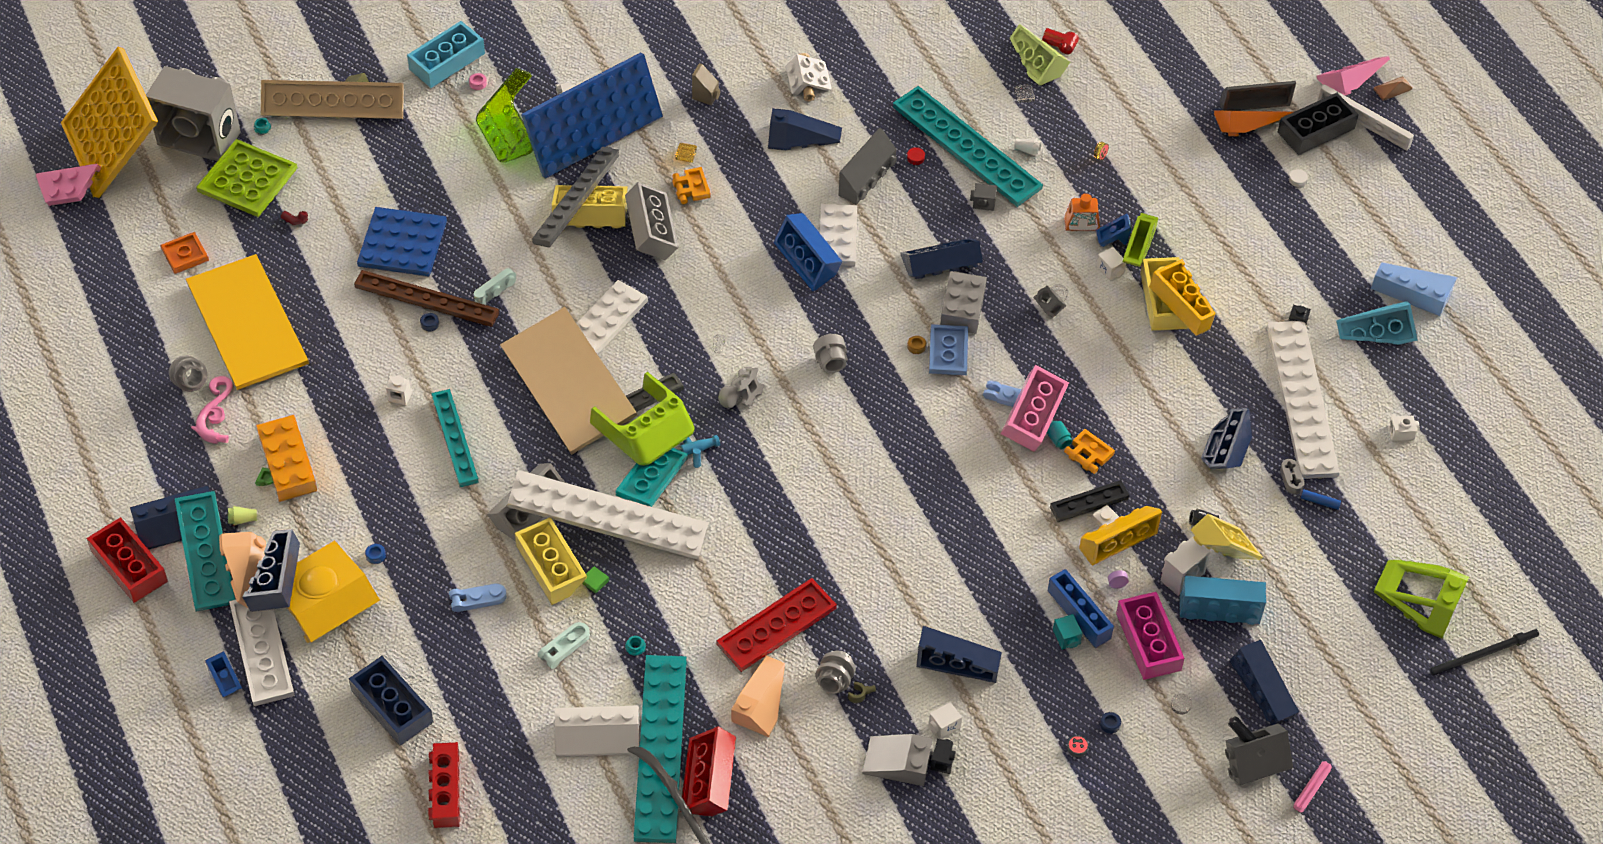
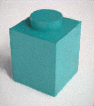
(1067, 632)

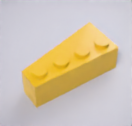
(1179, 292)

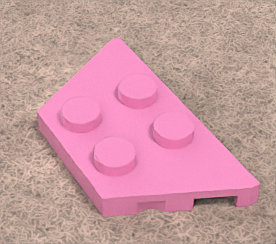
(66, 184)

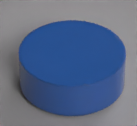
(375, 553)

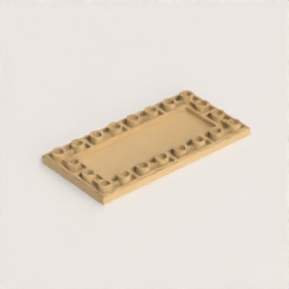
(567, 378)

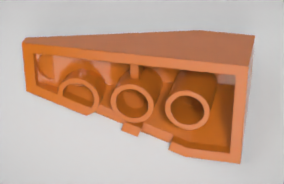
(1245, 121)

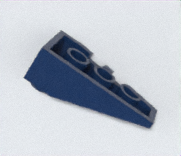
(796, 129)

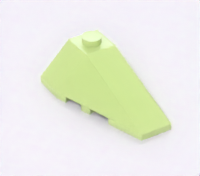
(1038, 57)

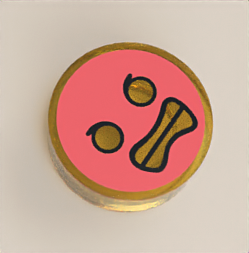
(1101, 150)

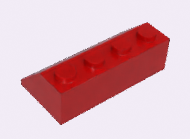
(709, 772)

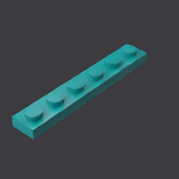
(455, 438)

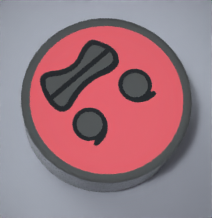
(1077, 746)

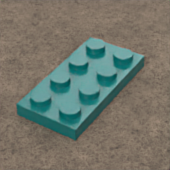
(647, 482)

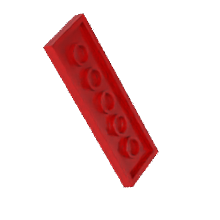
(776, 624)

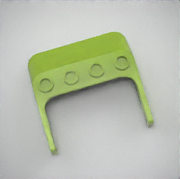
(653, 431)

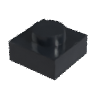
(1299, 313)

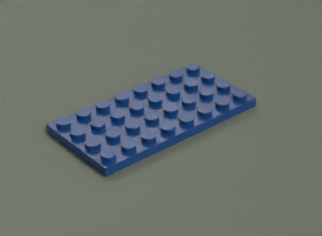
(592, 115)

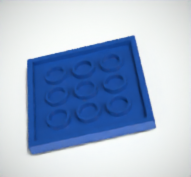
(402, 241)

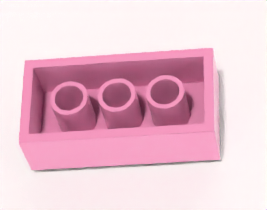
(1034, 408)

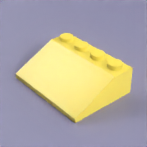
(602, 208)

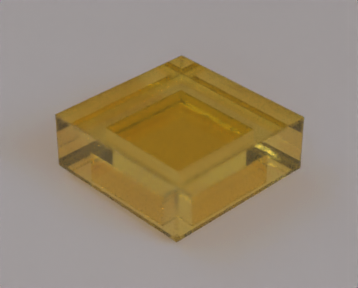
(686, 152)

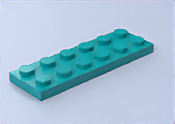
(200, 537)

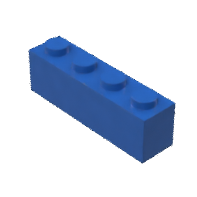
(1076, 601)

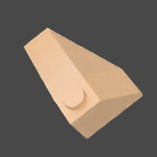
(242, 555)
(760, 699)

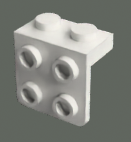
(807, 72)

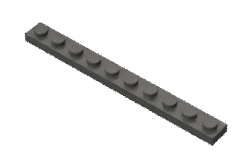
(575, 197)

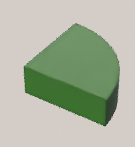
(264, 477)

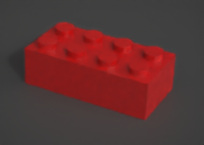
(127, 560)

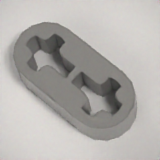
(1296, 475)

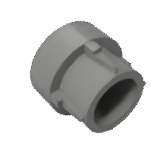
(830, 352)

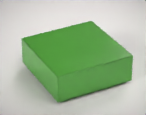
(595, 579)

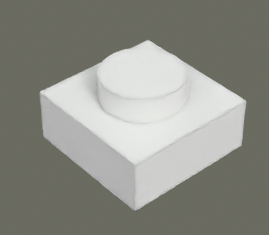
(1104, 516)

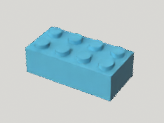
(446, 54)

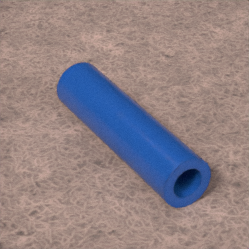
(1320, 499)

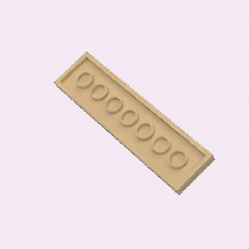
(332, 99)

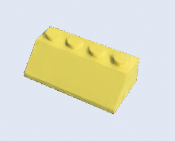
(1224, 538)
(550, 560)

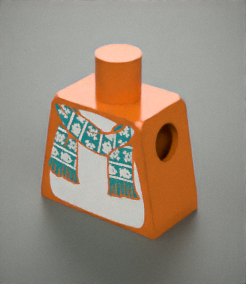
(1082, 214)

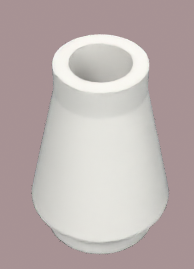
(1029, 146)

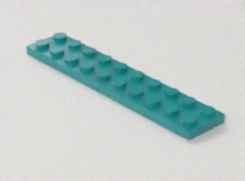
(967, 146)
(661, 735)

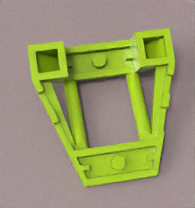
(1442, 607)

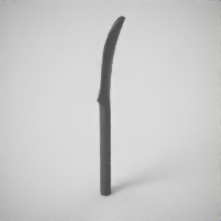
(671, 786)

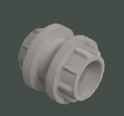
(179, 368)
(835, 672)

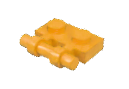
(696, 182)
(1092, 447)

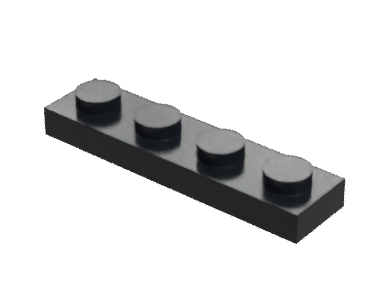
(1089, 501)

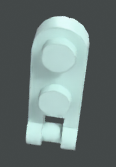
(495, 286)
(564, 644)

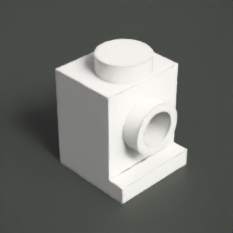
(398, 385)
(1403, 428)

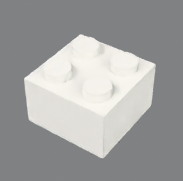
(1187, 560)

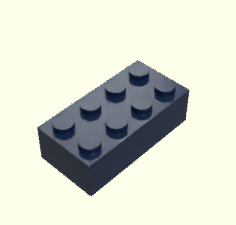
(391, 700)

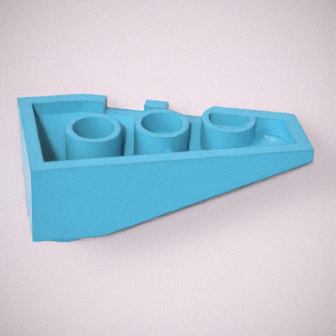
(1386, 325)

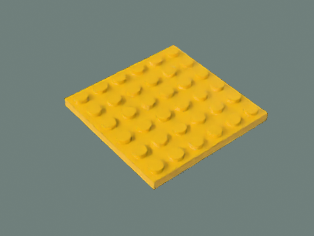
(109, 120)

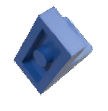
(1117, 229)
(223, 674)

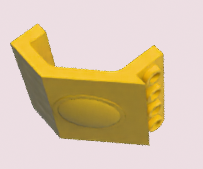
(328, 591)

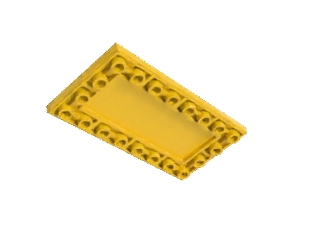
(247, 322)

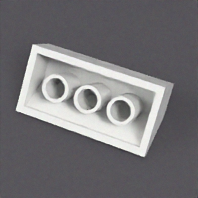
(596, 730)

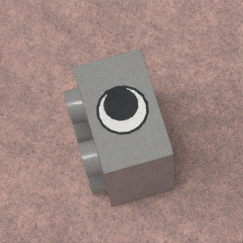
(193, 113)

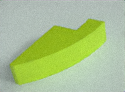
(1140, 239)

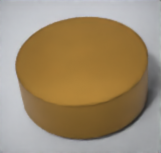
(916, 344)

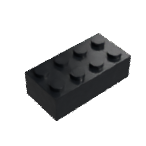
(1317, 123)

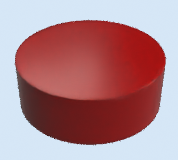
(915, 156)

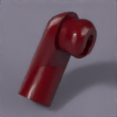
(302, 218)

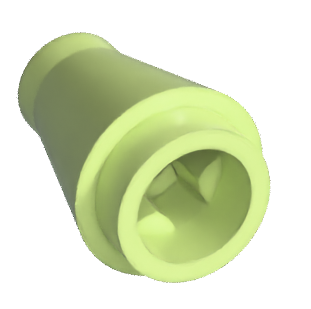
(241, 515)

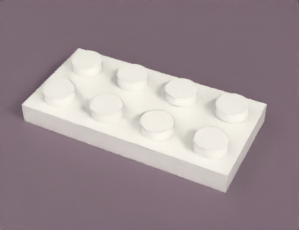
(839, 229)

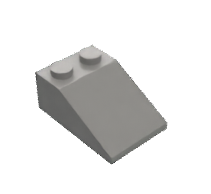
(898, 757)

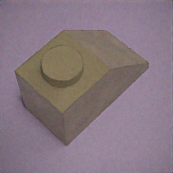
(704, 85)

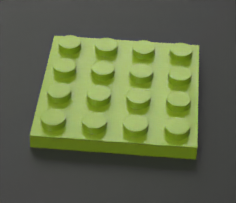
(247, 177)

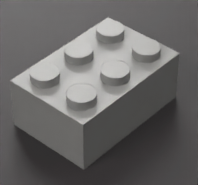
(963, 301)

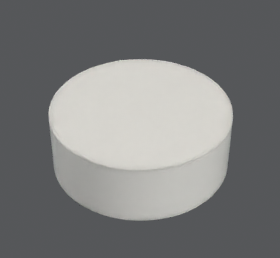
(1298, 178)

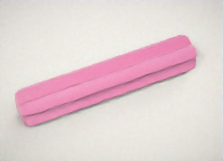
(1312, 786)

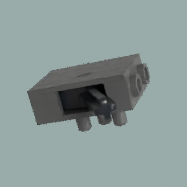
(1257, 752)

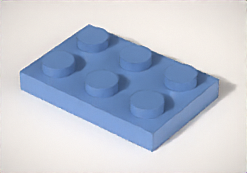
(948, 349)

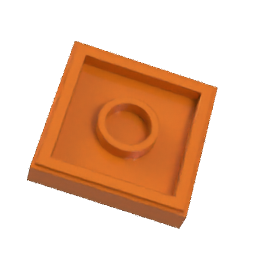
(184, 252)

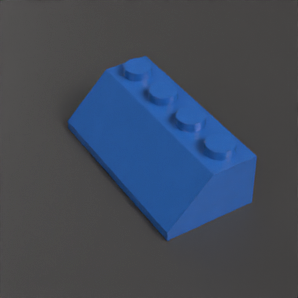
(807, 251)

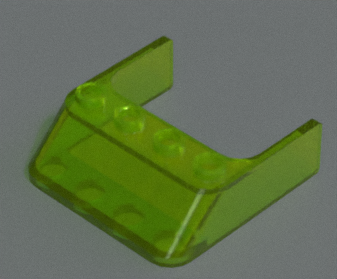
(501, 121)

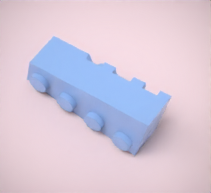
(1417, 287)

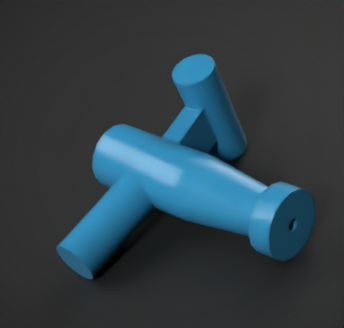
(697, 446)

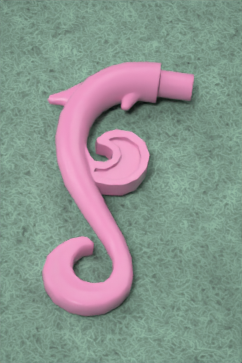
(212, 408)

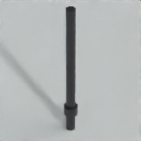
(1517, 639)

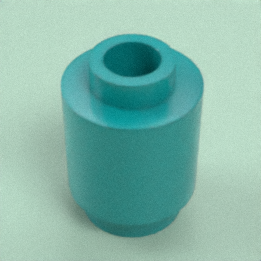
(1059, 435)

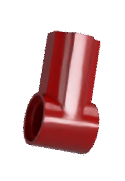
(1065, 42)

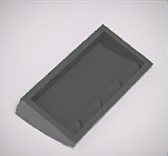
(1257, 96)

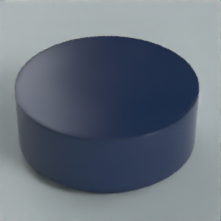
(429, 322)
(1110, 722)

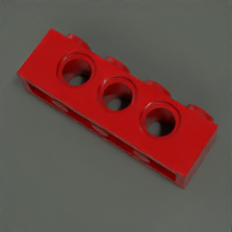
(448, 814)

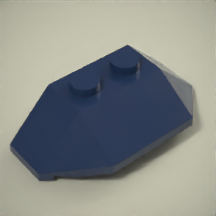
(1228, 440)

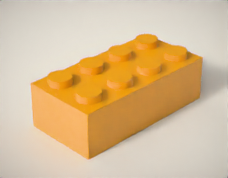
(286, 458)

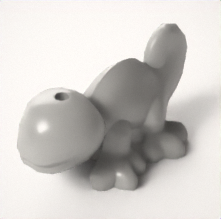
(742, 386)

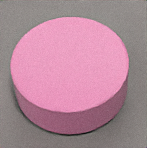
(477, 81)

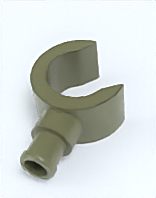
(864, 690)

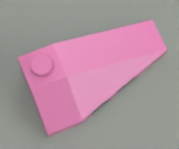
(1351, 76)

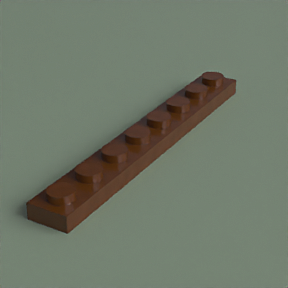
(426, 298)

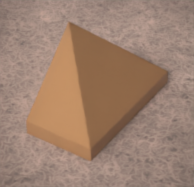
(1393, 88)

